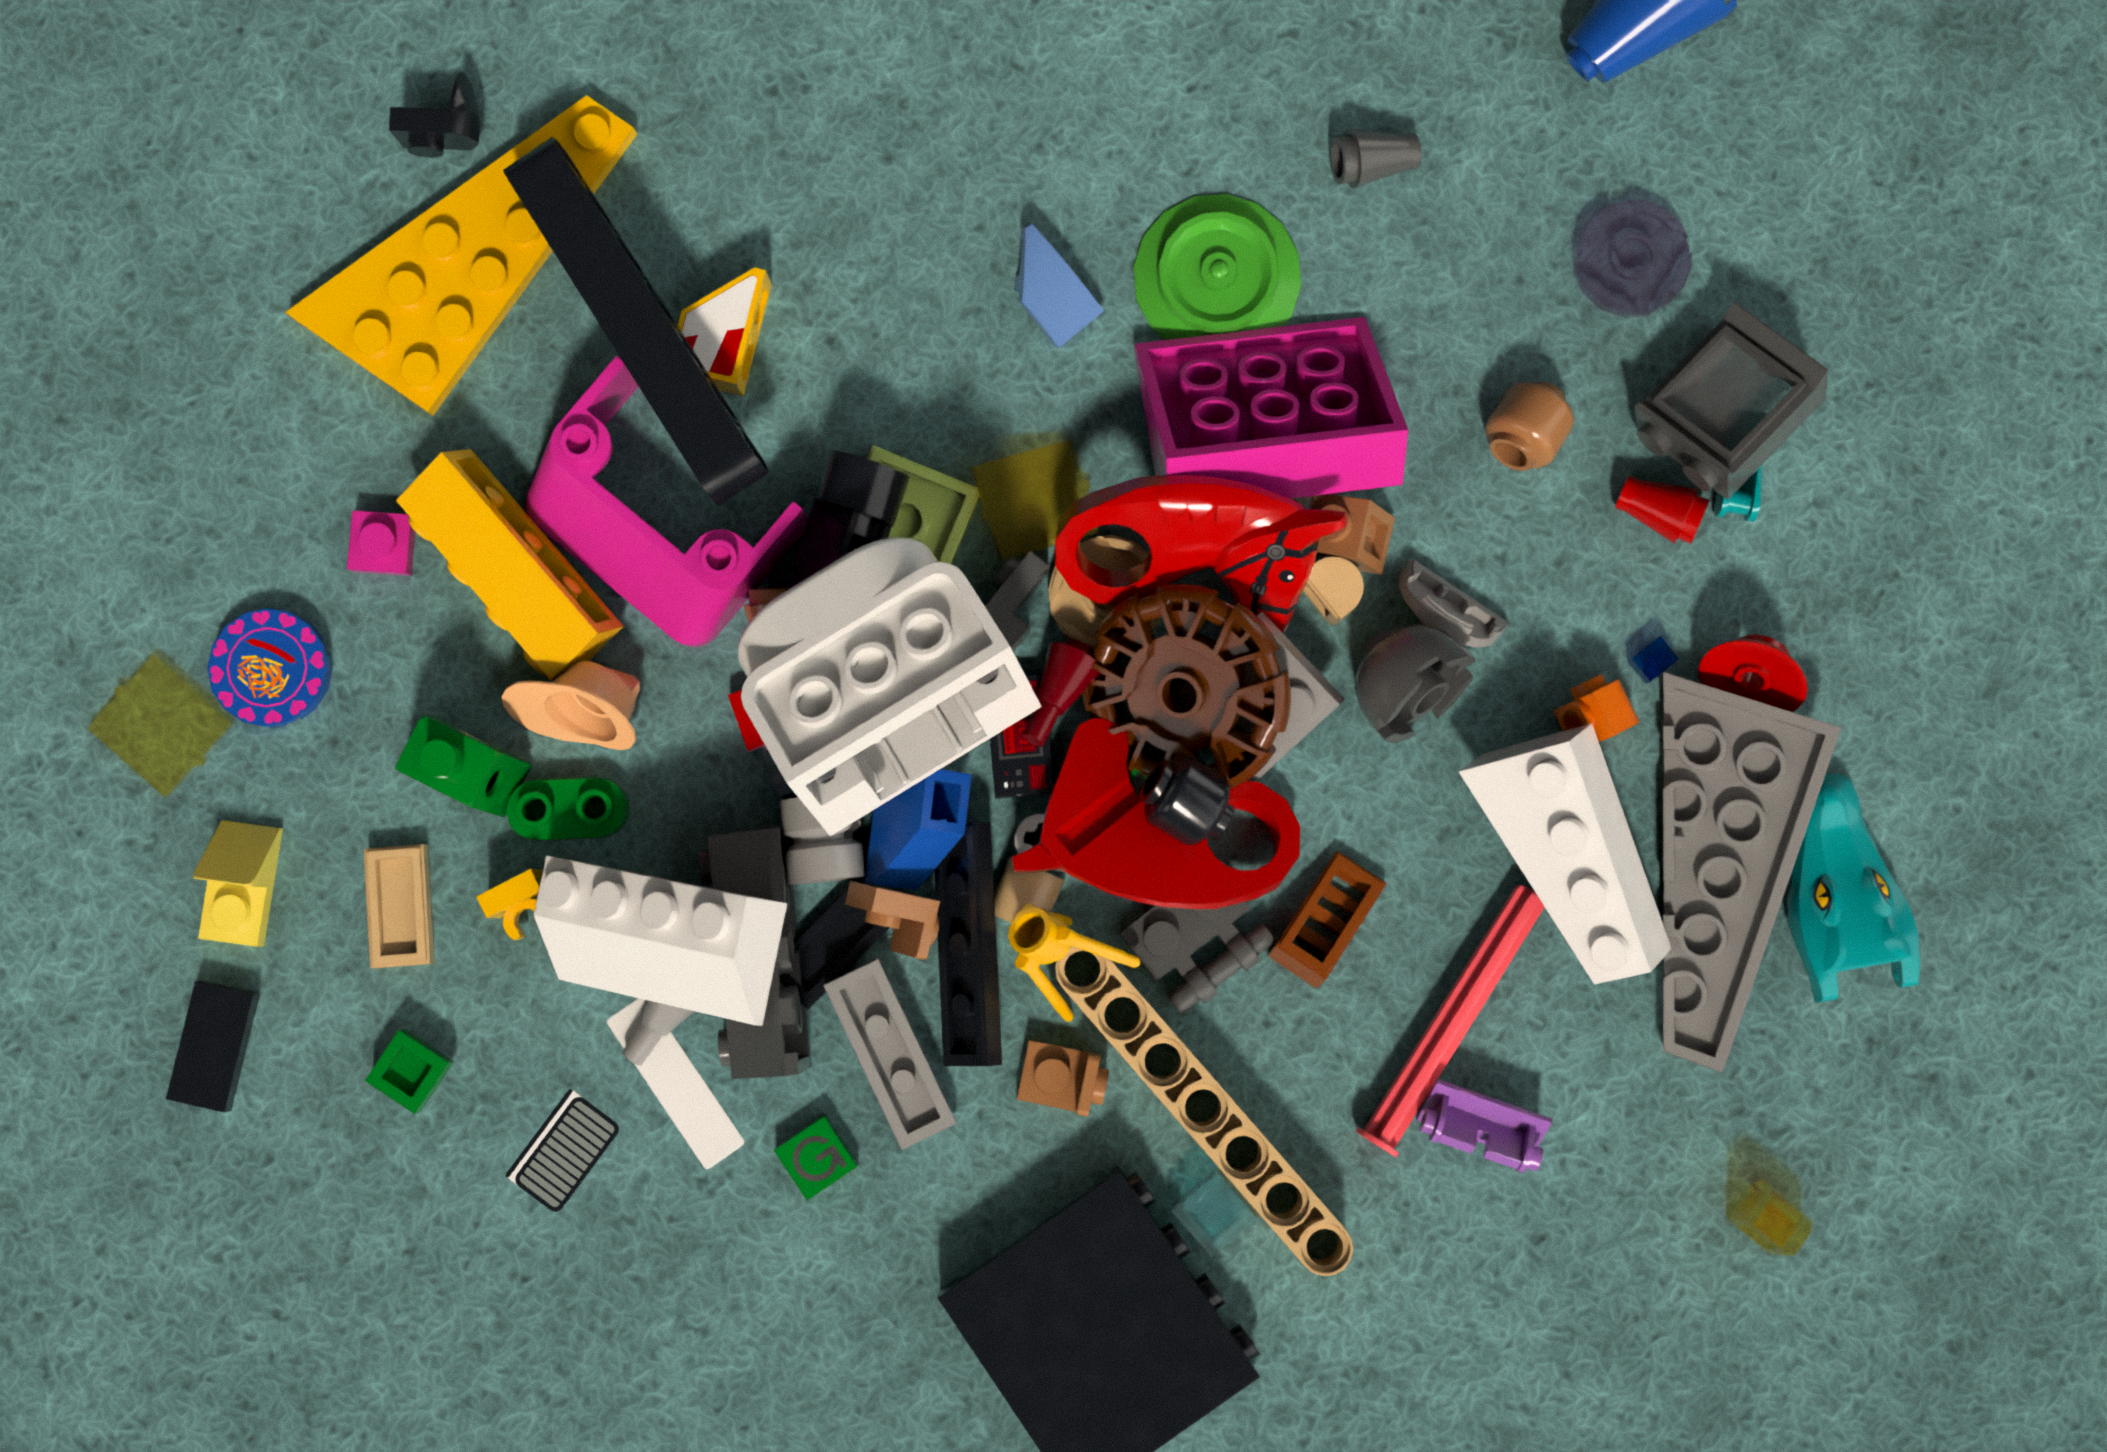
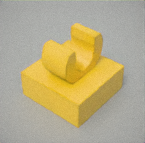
(511, 899)

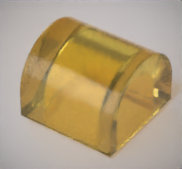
(1770, 1220)

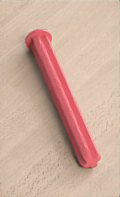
(1453, 1019)

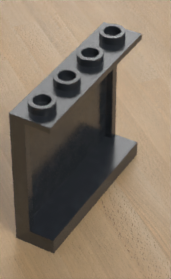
(1101, 1327)

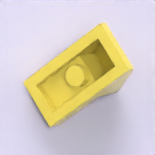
(240, 882)

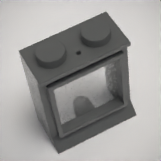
(1731, 402)

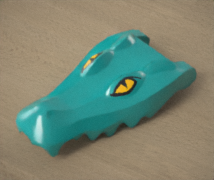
(1844, 899)

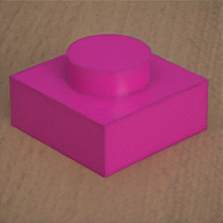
(381, 543)

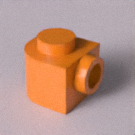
(1598, 704)

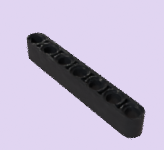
(636, 321)

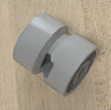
(815, 853)

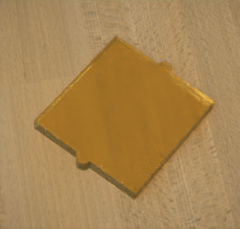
(1029, 496)
(160, 726)

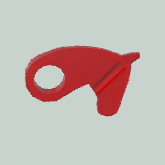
(1102, 836)

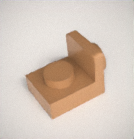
(1364, 537)
(910, 915)
(1062, 1077)

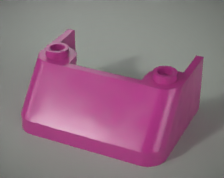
(679, 592)

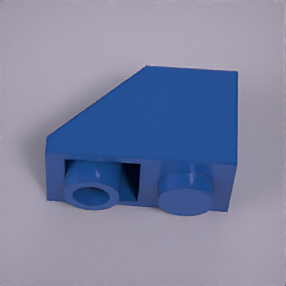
(917, 830)

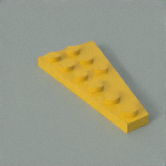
(448, 278)

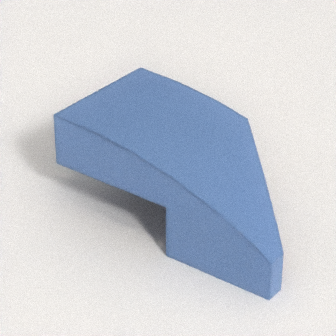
(1052, 290)

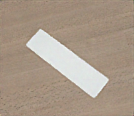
(681, 1091)

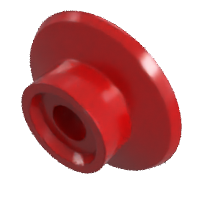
(1756, 670)

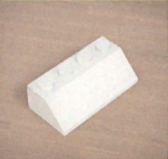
(660, 938)

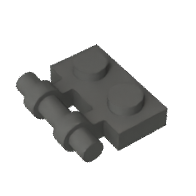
(1169, 936)

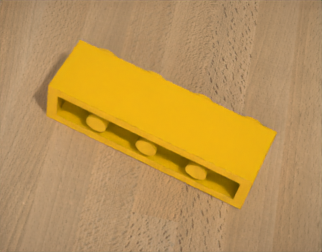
(508, 563)

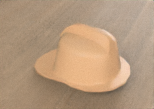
(579, 705)

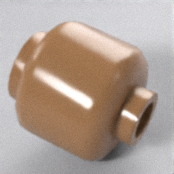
(1529, 425)

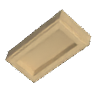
(399, 906)

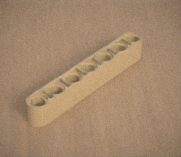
(1216, 1133)

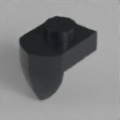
(430, 131)

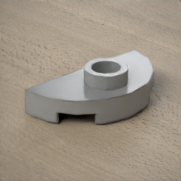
(1448, 608)

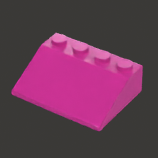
(1275, 408)

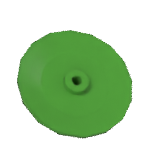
(1216, 269)

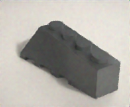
(756, 867)

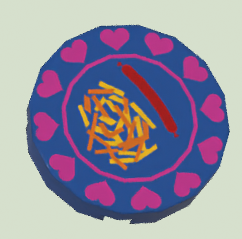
(269, 668)

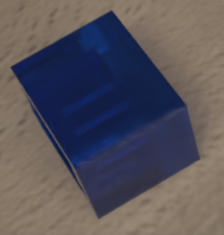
(1653, 660)

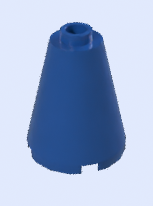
(1629, 32)

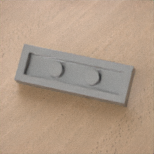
(890, 1053)

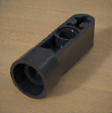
(851, 508)

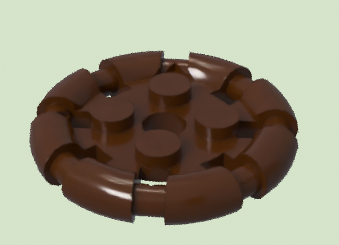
(1207, 664)

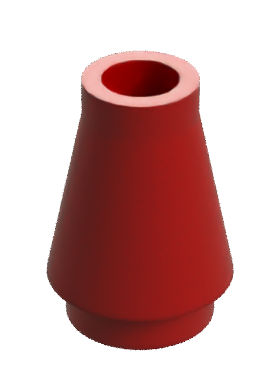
(1663, 507)

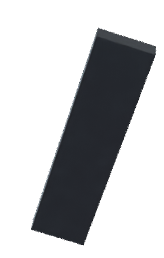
(968, 952)

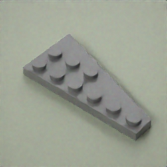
(1732, 828)

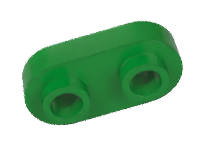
(566, 809)

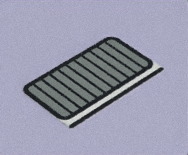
(563, 1151)

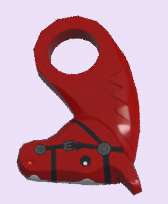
(1248, 535)

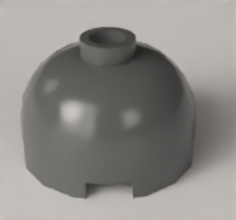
(1409, 676)

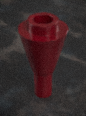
(1064, 678)

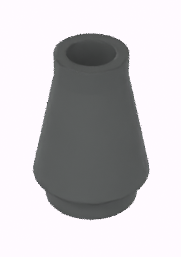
(1371, 155)

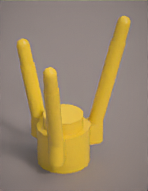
(1045, 939)

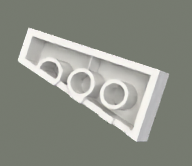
(1574, 847)

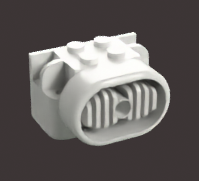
(876, 677)

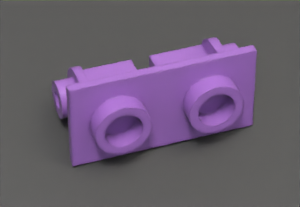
(1464, 1116)

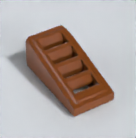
(1299, 961)

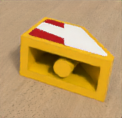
(726, 328)

